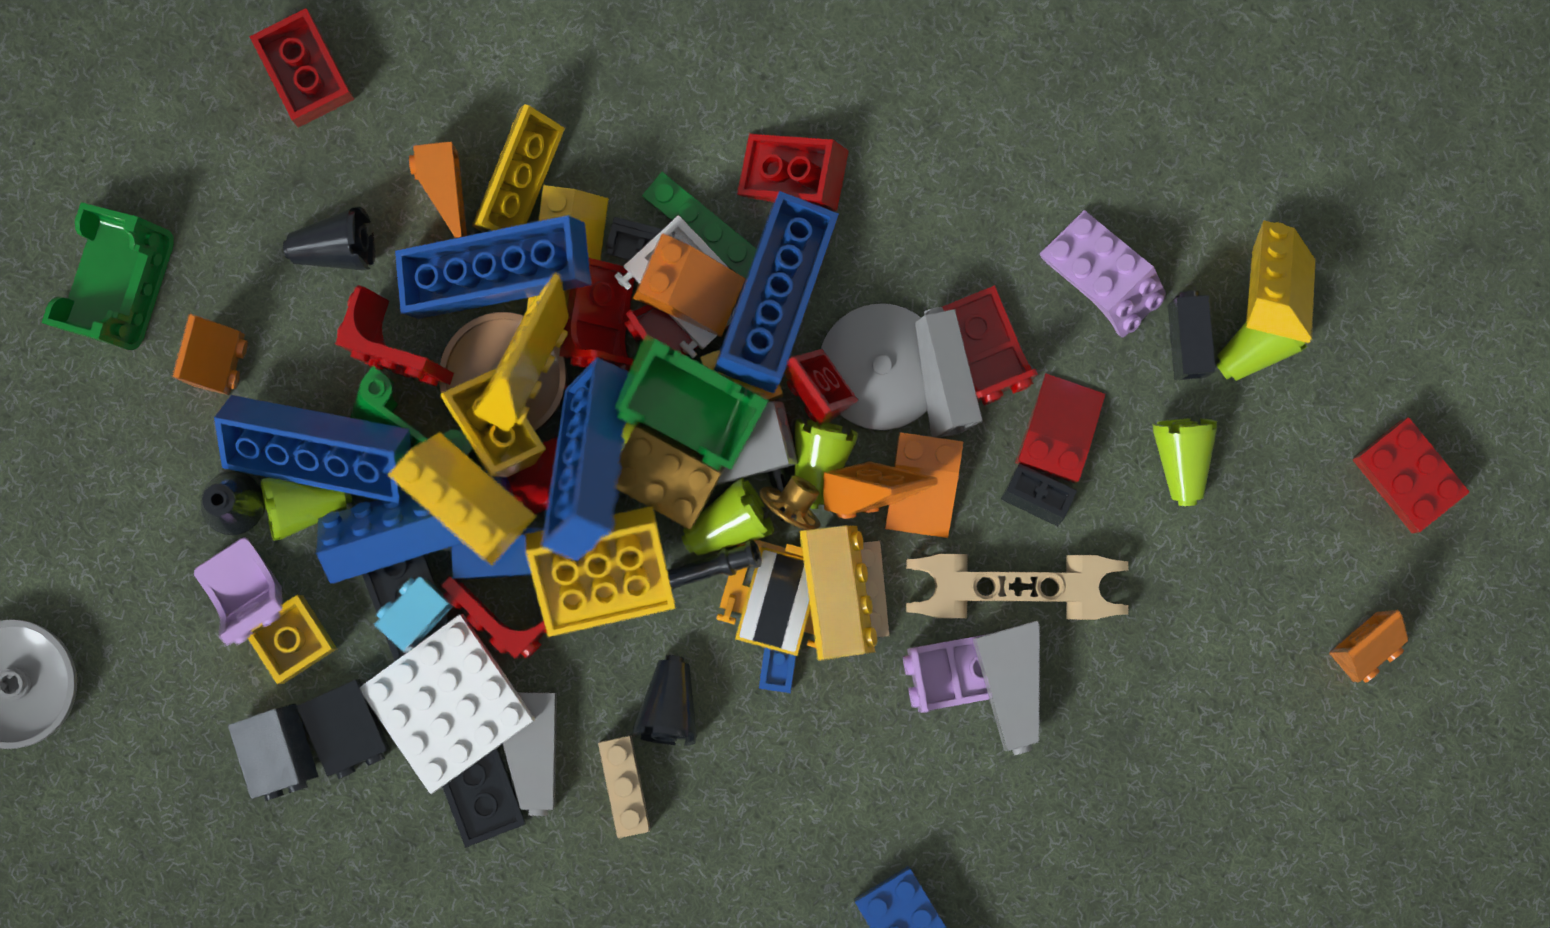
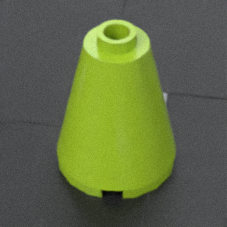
(1254, 351)
(821, 450)
(1185, 456)
(298, 506)
(729, 521)

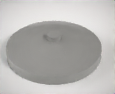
(881, 363)
(35, 683)

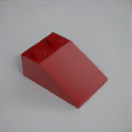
(794, 165)
(819, 386)
(1061, 428)

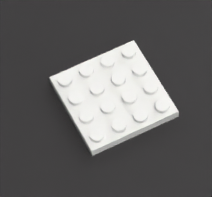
(446, 703)

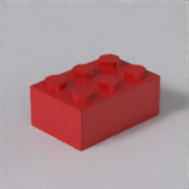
(301, 67)
(1410, 475)

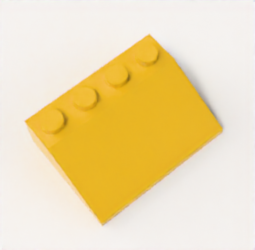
(526, 358)
(611, 583)

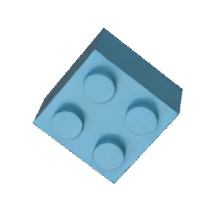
(413, 614)

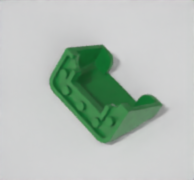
(114, 278)
(689, 403)
(376, 405)

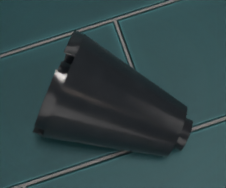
(333, 242)
(232, 503)
(668, 705)

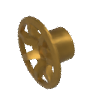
(796, 499)

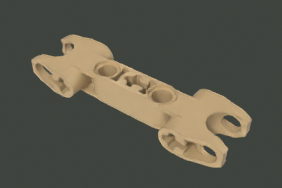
(1076, 587)

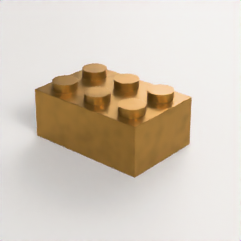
(666, 475)

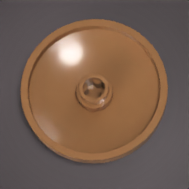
(479, 349)

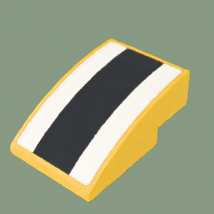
(776, 603)

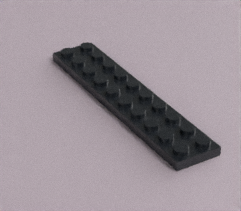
(482, 794)

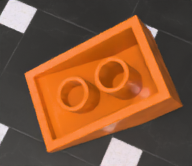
(440, 176)
(689, 285)
(210, 355)
(870, 486)
(932, 508)
(1370, 645)

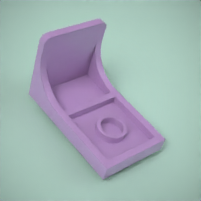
(1106, 272)
(240, 590)
(944, 675)

